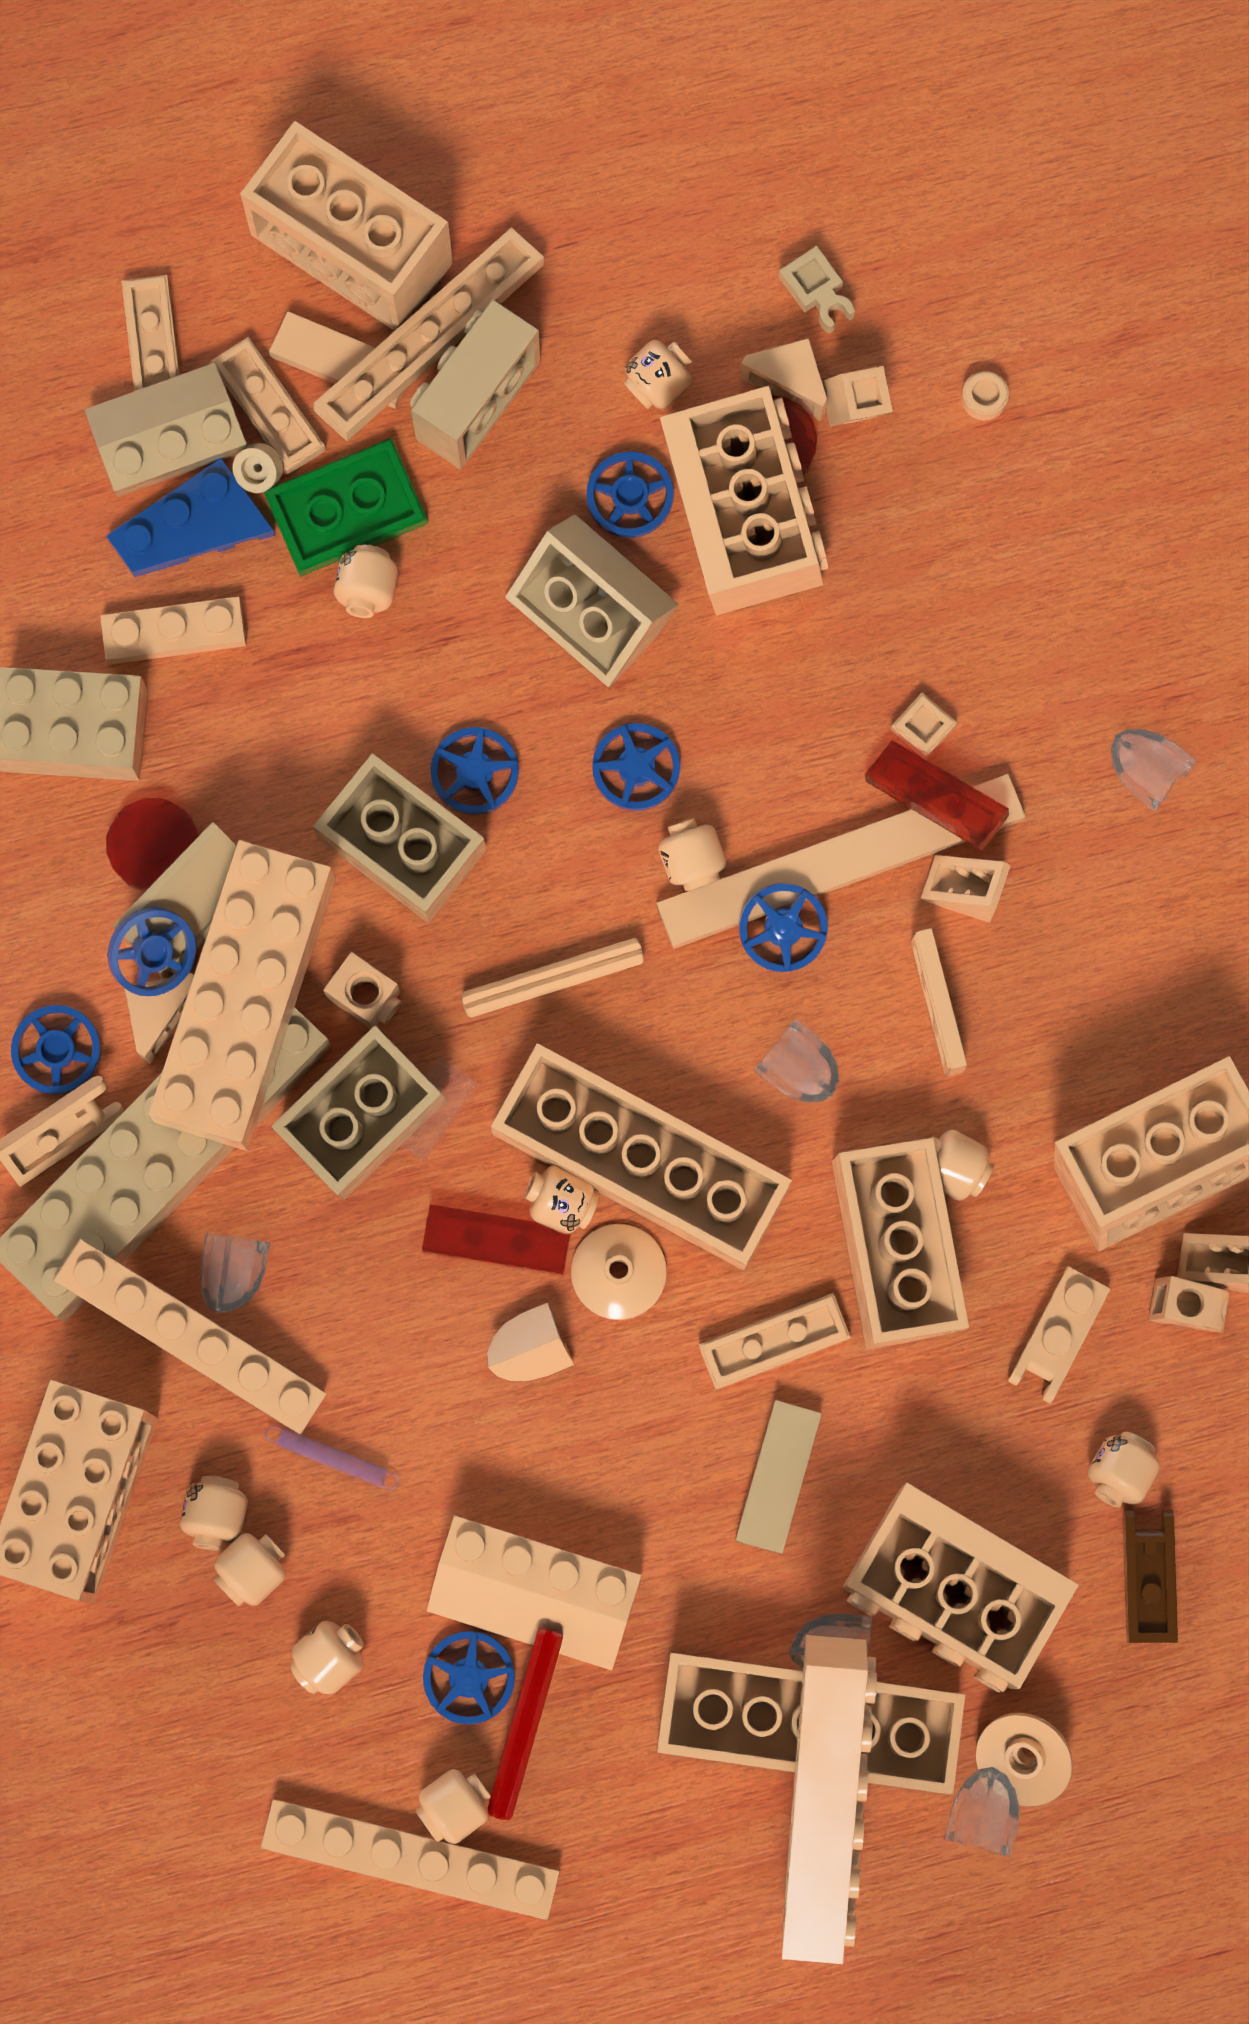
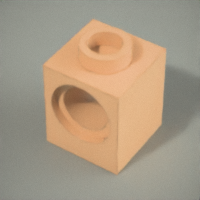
(857, 396)
(353, 974)

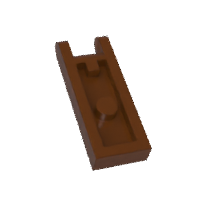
(1150, 1581)

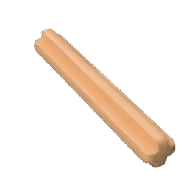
(552, 977)

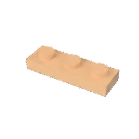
(173, 630)

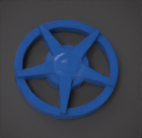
(630, 494)
(636, 766)
(474, 770)
(783, 927)
(151, 951)
(56, 1049)
(468, 1677)

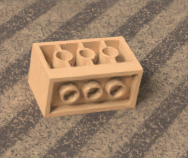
(347, 227)
(716, 492)
(1158, 1154)
(73, 1491)
(991, 1579)

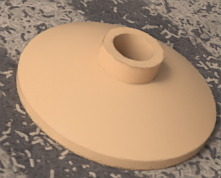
(612, 1296)
(1034, 1778)

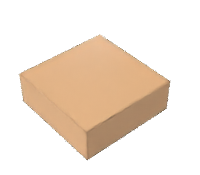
(923, 726)

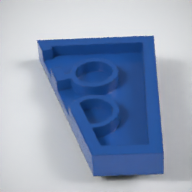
(192, 520)

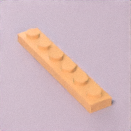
(427, 334)
(189, 1336)
(410, 1859)

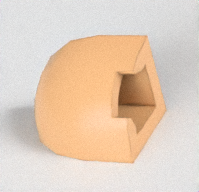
(528, 1347)

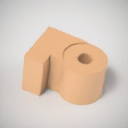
(1189, 1304)

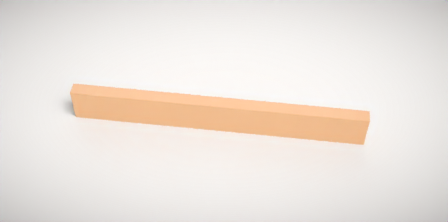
(819, 868)

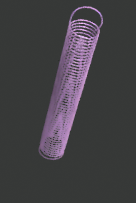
(334, 1450)

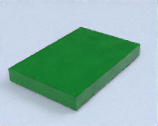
(345, 506)

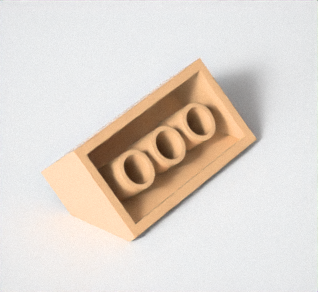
(899, 1243)
(525, 1586)

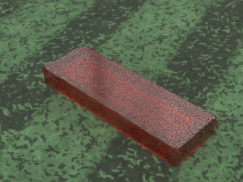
(937, 795)
(495, 1240)

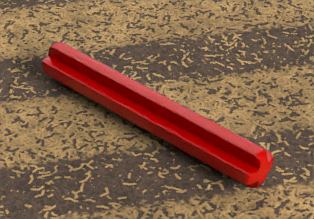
(525, 1723)

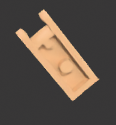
(57, 1131)
(1061, 1330)

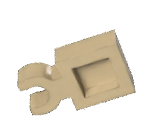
(814, 283)

